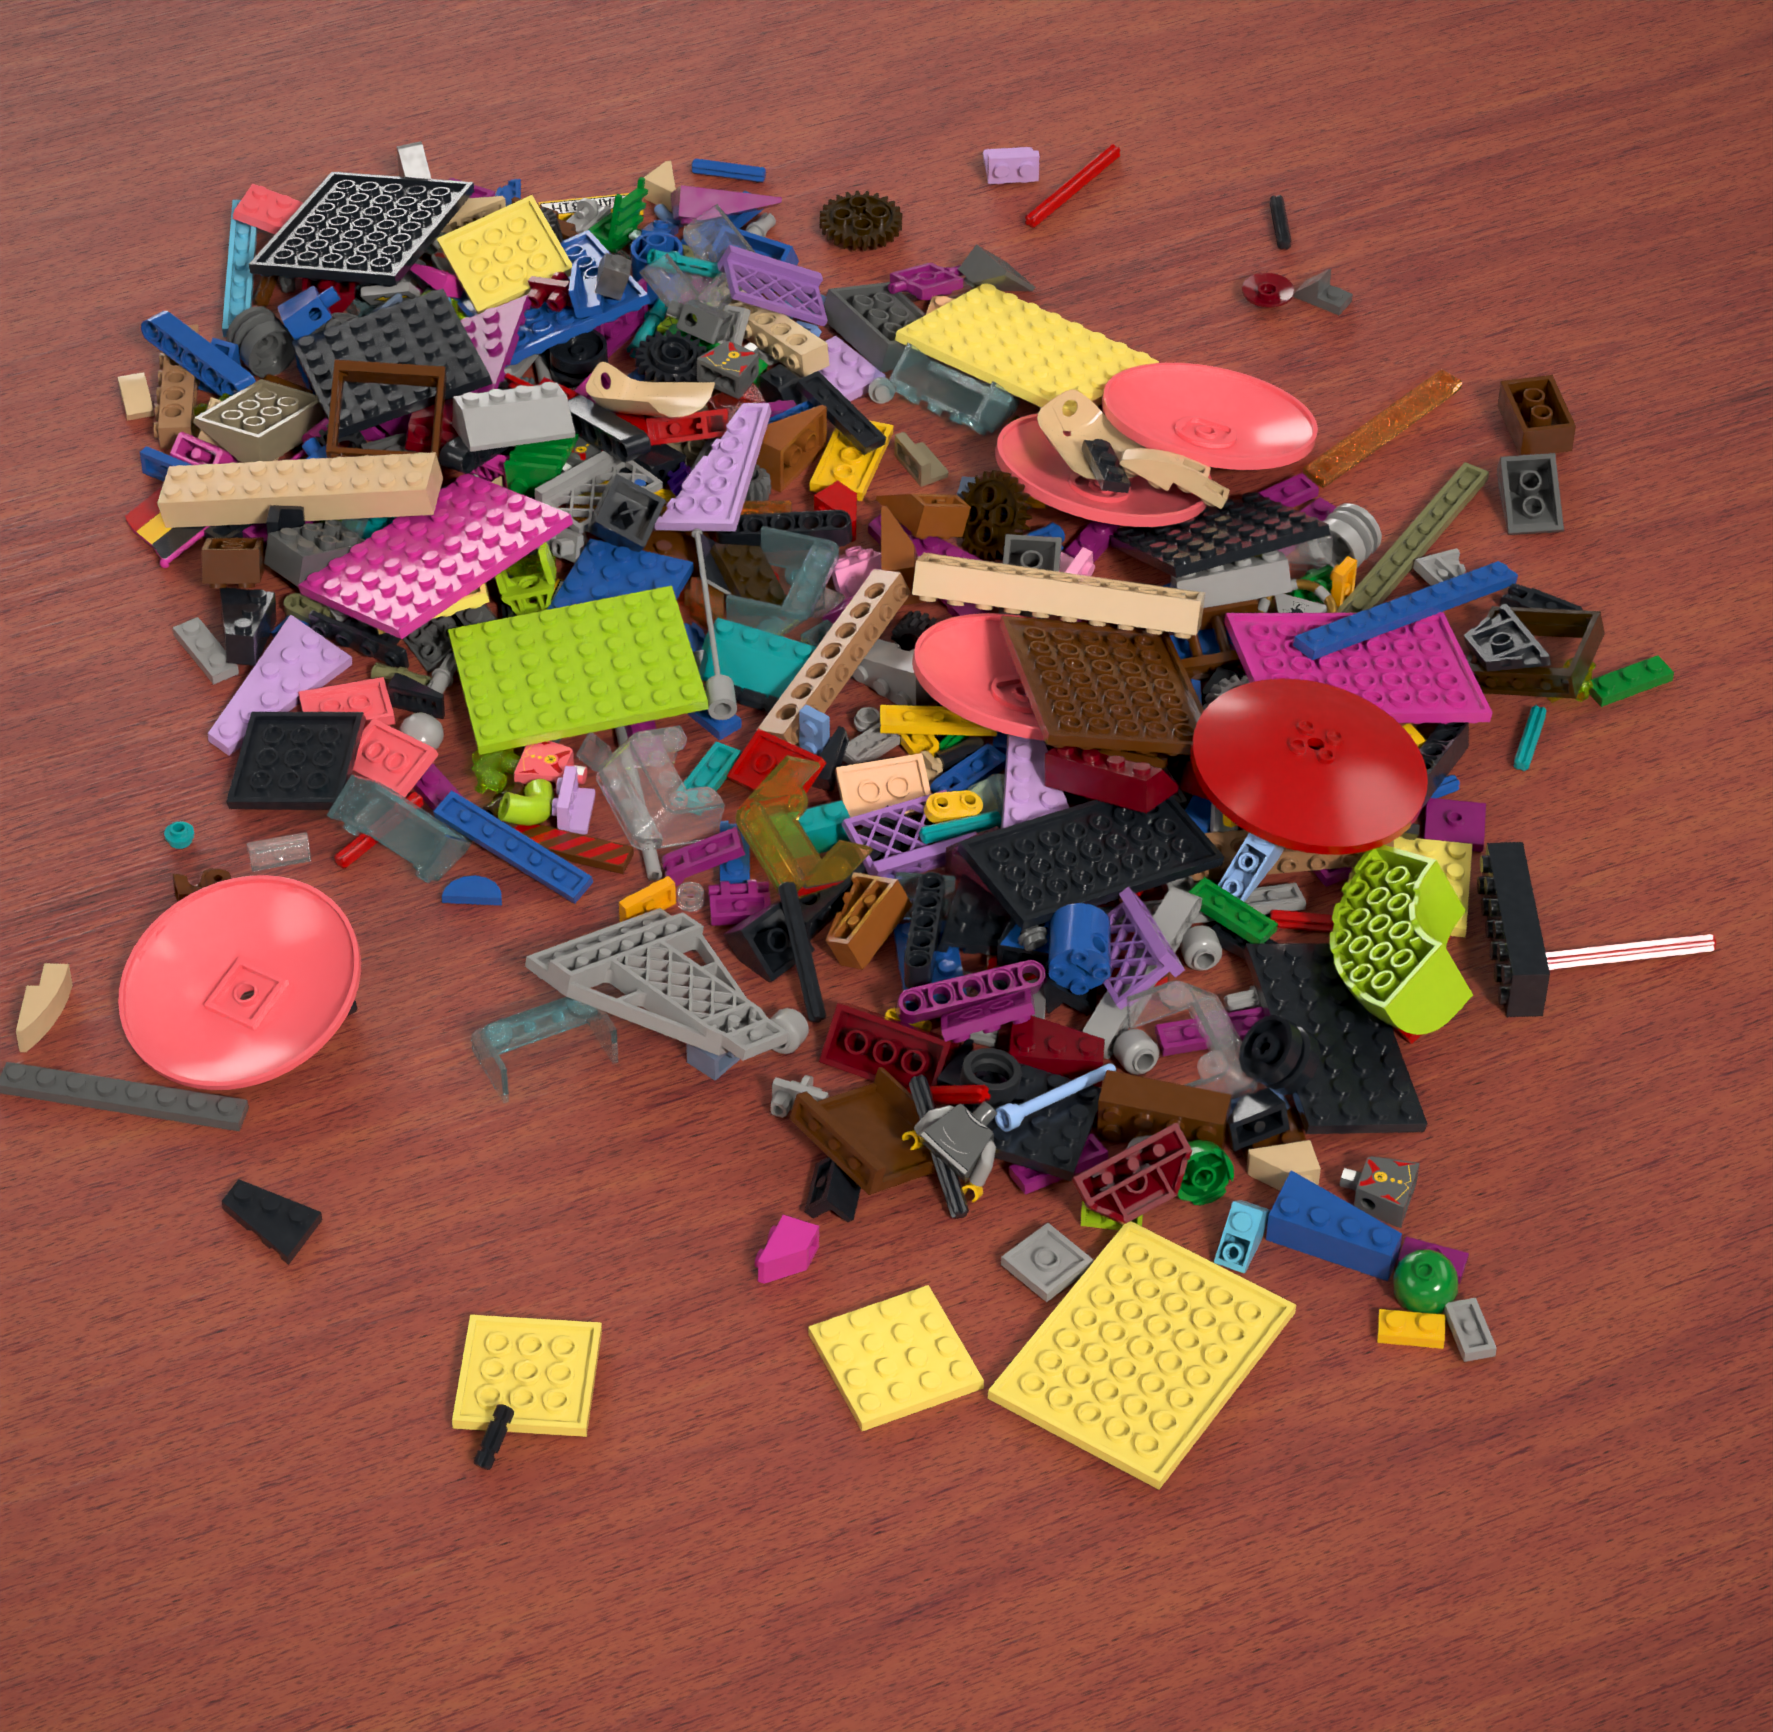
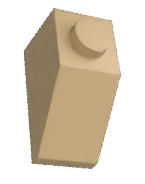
(1275, 1162)

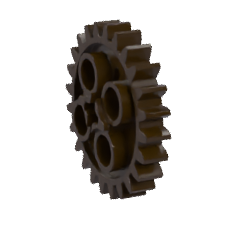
(860, 220)
(995, 510)

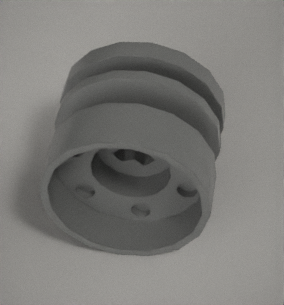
(262, 341)

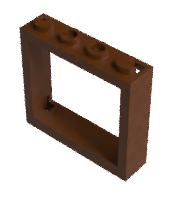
(383, 374)

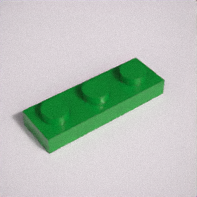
(1630, 680)
(1234, 913)

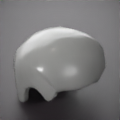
(423, 728)

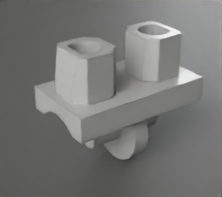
(588, 214)
(566, 545)
(785, 1092)

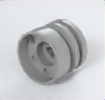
(1353, 533)

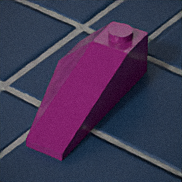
(691, 202)

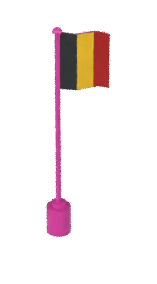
(170, 542)

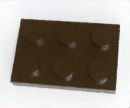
(748, 573)

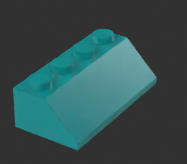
(755, 657)

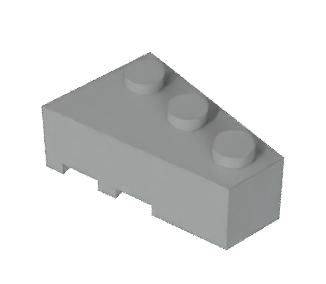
(892, 675)

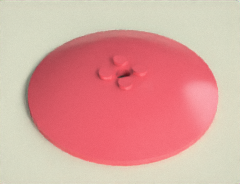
(232, 939)

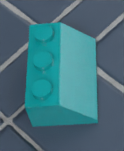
(824, 825)

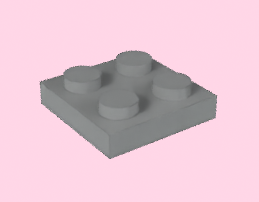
(1046, 1262)

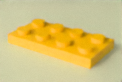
(847, 464)

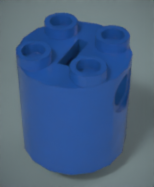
(640, 248)
(1079, 947)

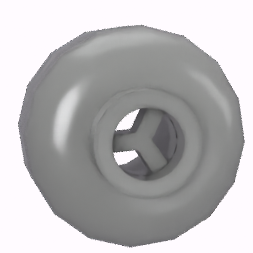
(1201, 948)
(795, 1024)
(1136, 1051)

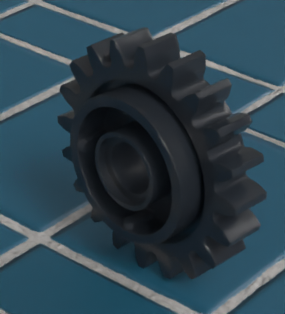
(669, 357)

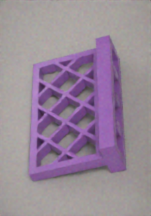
(782, 277)
(913, 861)
(1146, 936)

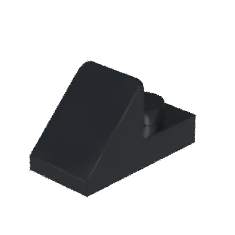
(1057, 994)

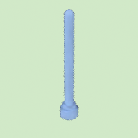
(1011, 1115)

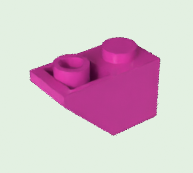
(788, 1249)

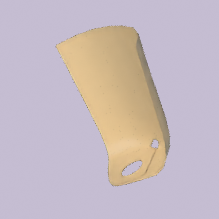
(647, 398)
(1085, 424)

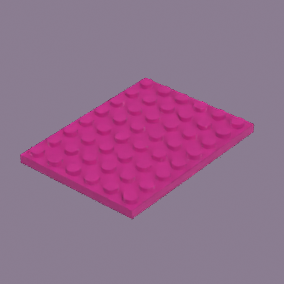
(435, 560)
(1407, 672)

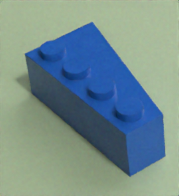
(1331, 1229)

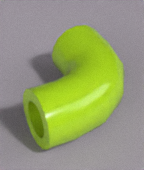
(528, 809)

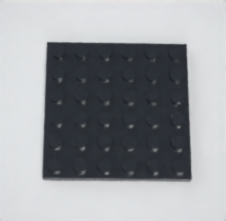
(408, 333)
(1220, 535)

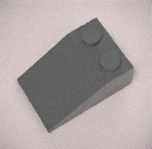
(1530, 494)

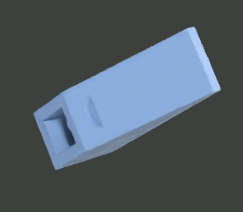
(1250, 866)

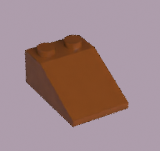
(793, 445)
(898, 552)

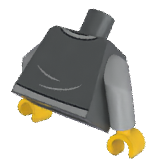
(959, 1141)

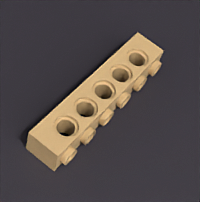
(785, 340)

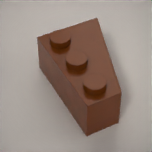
(867, 919)

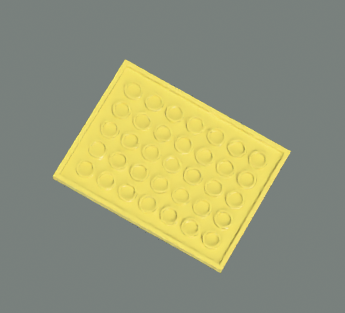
(1020, 347)
(1142, 1353)

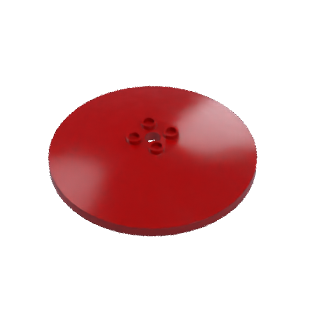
(1327, 801)

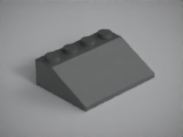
(869, 320)

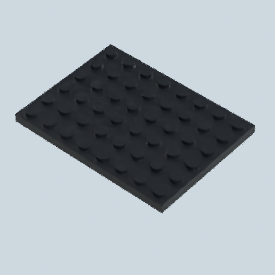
(362, 228)

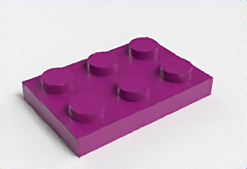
(988, 1015)

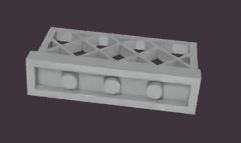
(587, 478)

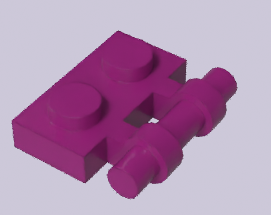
(737, 901)

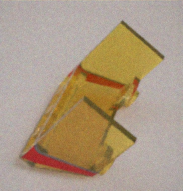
(780, 843)

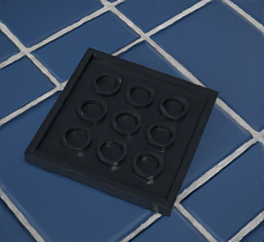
(295, 760)
(1052, 1136)

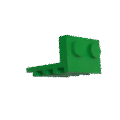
(617, 226)
(536, 464)

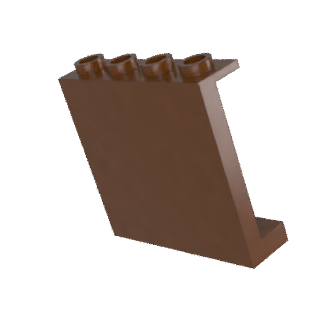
(865, 1132)

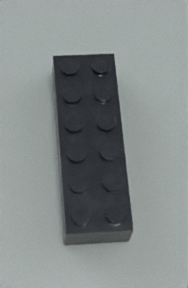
(1513, 929)

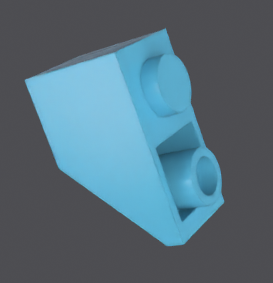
(1241, 1235)

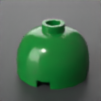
(1206, 1173)
(1425, 1281)

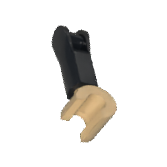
(949, 757)

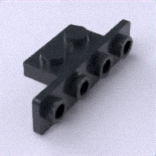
(361, 637)

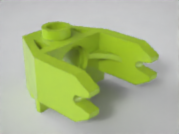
(517, 590)

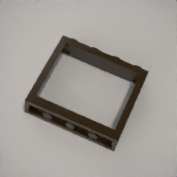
(1546, 680)

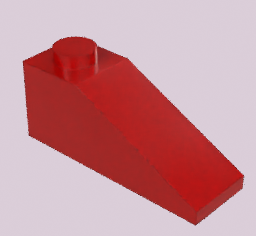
(696, 426)

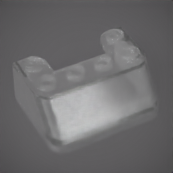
(708, 239)
(650, 795)

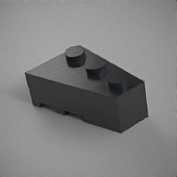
(247, 623)

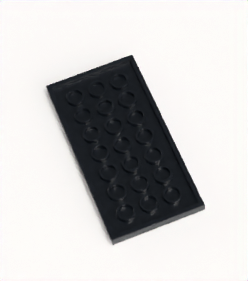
(1087, 856)
(1360, 1070)

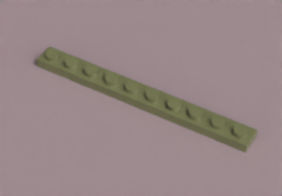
(1416, 539)

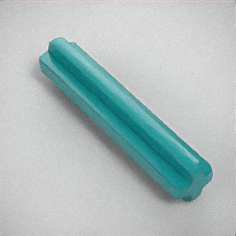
(1530, 738)
(959, 827)

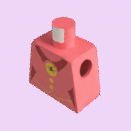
(546, 762)

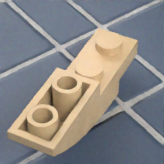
(1165, 468)

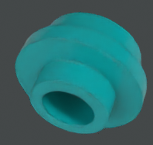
(179, 834)

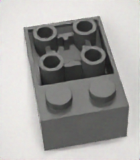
(308, 548)
(432, 640)

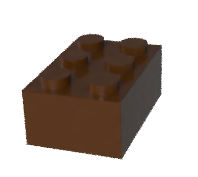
(1536, 415)
(233, 562)

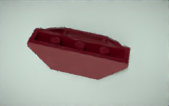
(1137, 1177)

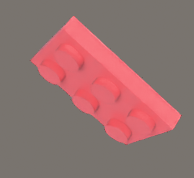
(265, 209)
(360, 696)
(392, 757)

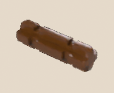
(265, 290)

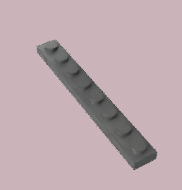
(123, 1096)

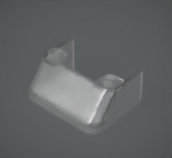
(1220, 1067)

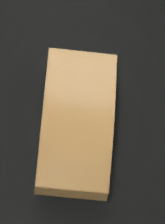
(135, 396)

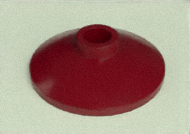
(1268, 290)

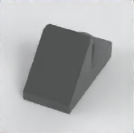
(1323, 295)

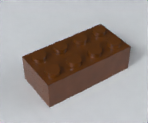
(1144, 1106)

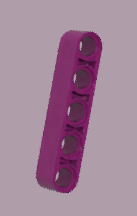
(957, 1000)

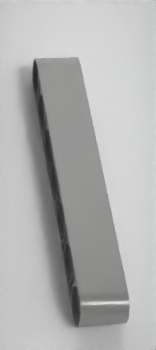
(1174, 918)

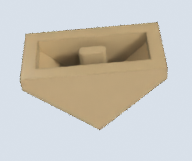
(660, 185)

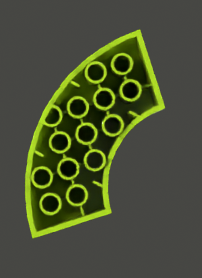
(1395, 937)

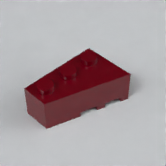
(1056, 1048)

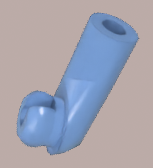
(664, 214)

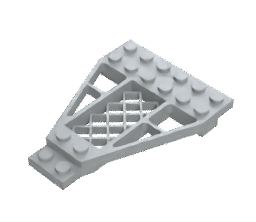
(649, 966)

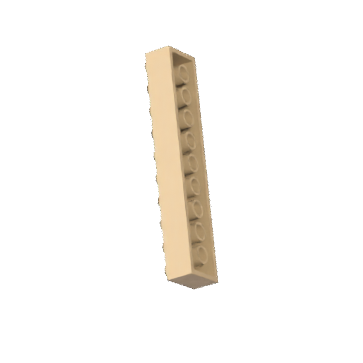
(323, 486)
(1058, 594)

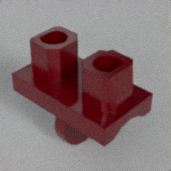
(550, 290)

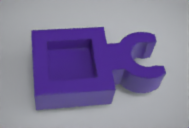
(678, 477)

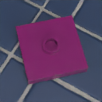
(1455, 822)

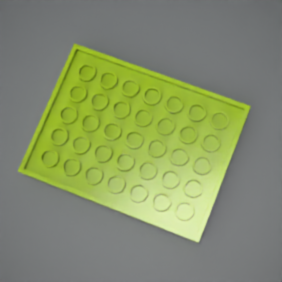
(577, 670)

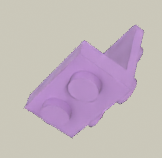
(1011, 165)

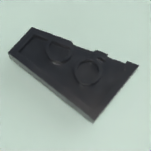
(275, 1219)

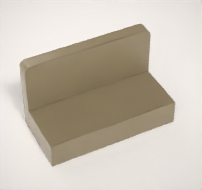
(918, 460)

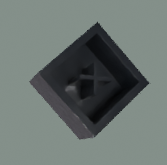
(625, 514)

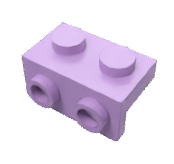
(574, 804)

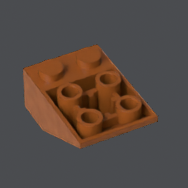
(929, 514)

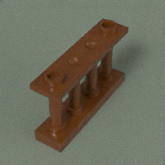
(1201, 666)

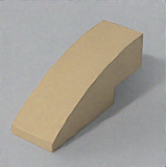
(43, 1004)

